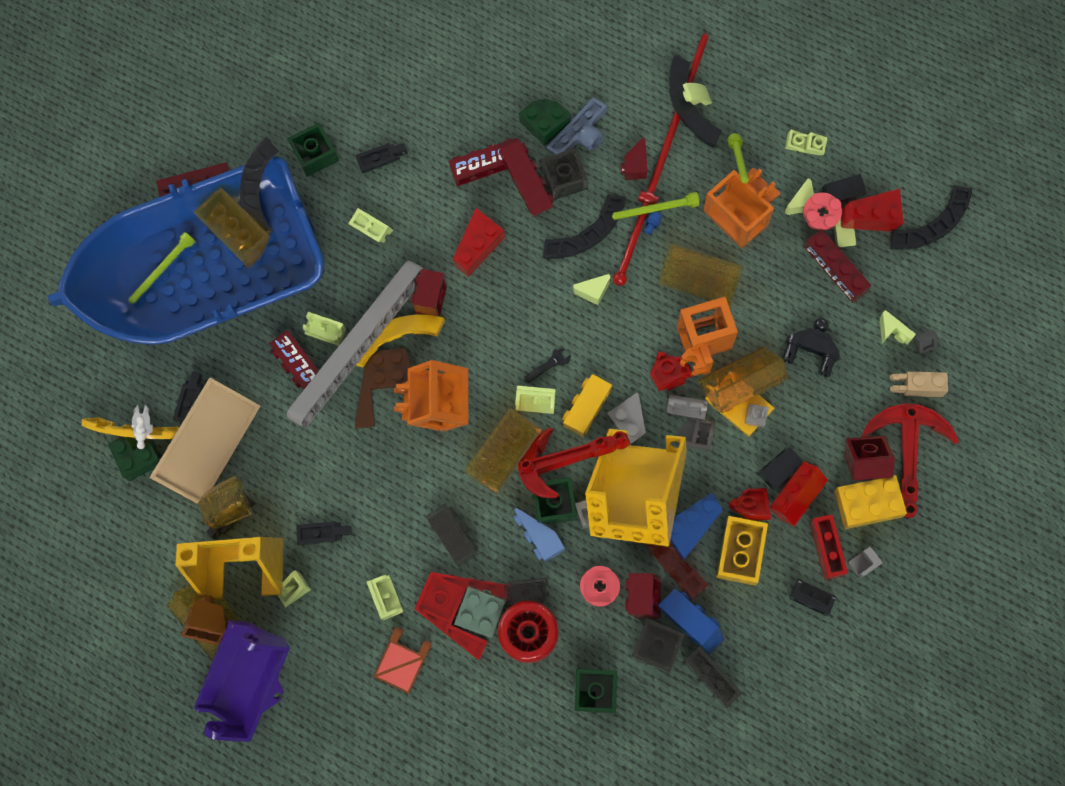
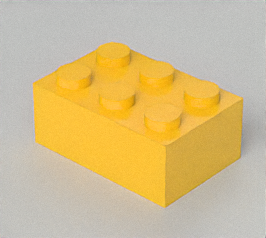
(870, 502)
(742, 550)

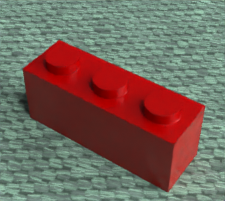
(799, 493)
(828, 547)

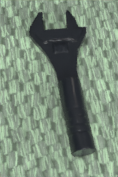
(555, 360)

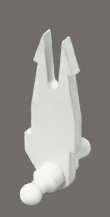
(141, 426)

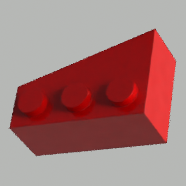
(874, 213)
(477, 242)

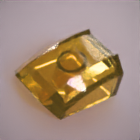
(224, 503)

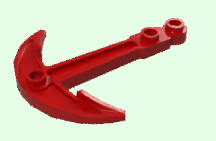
(909, 441)
(532, 465)

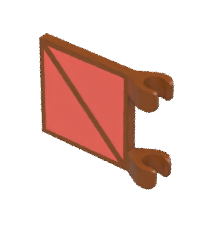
(401, 664)

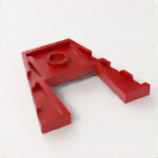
(441, 602)

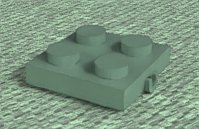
(480, 611)

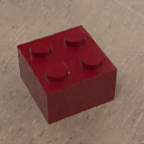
(429, 293)
(869, 458)
(643, 596)

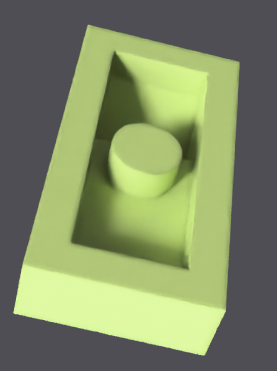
(890, 325)

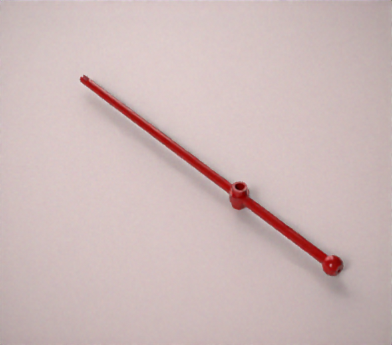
(648, 198)

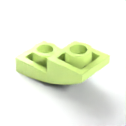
(696, 93)
(809, 143)
(843, 236)

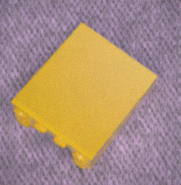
(636, 492)
(205, 563)

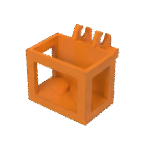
(742, 208)
(708, 344)
(435, 398)

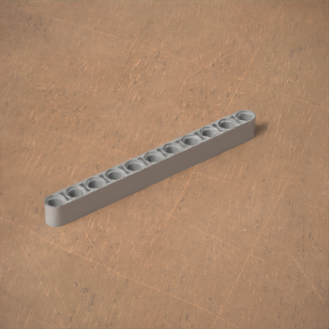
(354, 346)

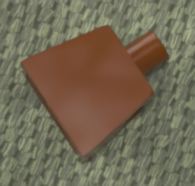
(205, 621)

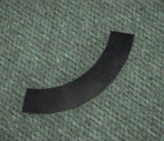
(686, 110)
(251, 182)
(937, 228)
(589, 237)

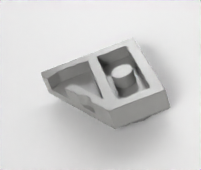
(629, 417)

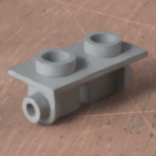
(687, 407)

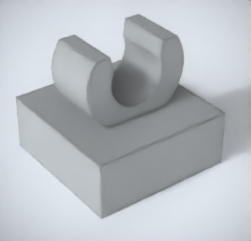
(756, 415)

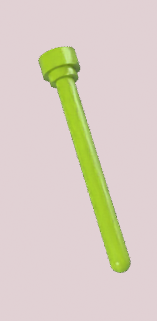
(735, 143)
(690, 200)
(184, 242)

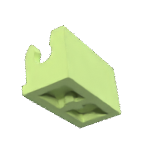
(370, 226)
(324, 329)
(535, 399)
(385, 597)

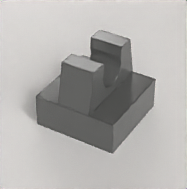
(925, 341)

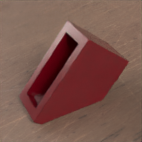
(635, 162)

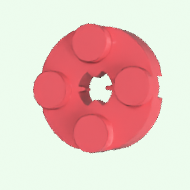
(819, 201)
(608, 578)

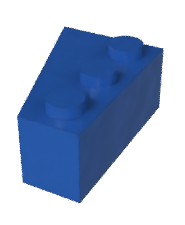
(693, 524)
(692, 620)

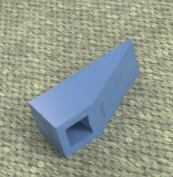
(545, 539)

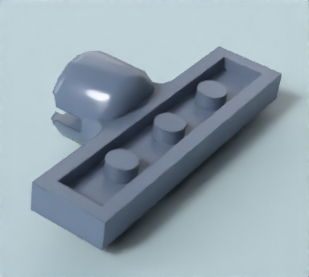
(581, 129)

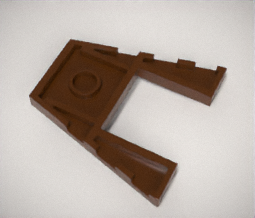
(381, 371)

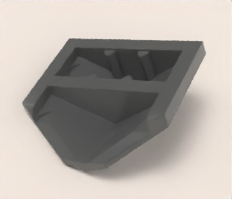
(697, 433)

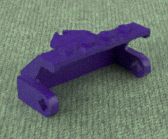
(242, 681)

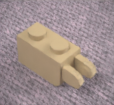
(921, 384)

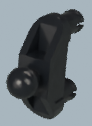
(814, 342)

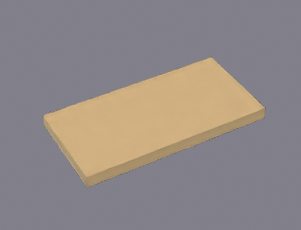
(205, 441)

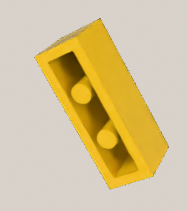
(587, 405)

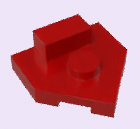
(668, 372)
(752, 504)

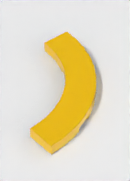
(405, 325)
(108, 427)

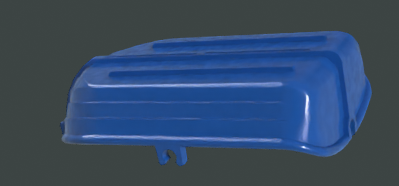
(205, 280)

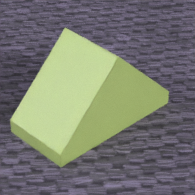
(799, 200)
(592, 289)
(293, 588)

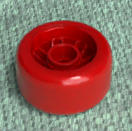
(528, 615)

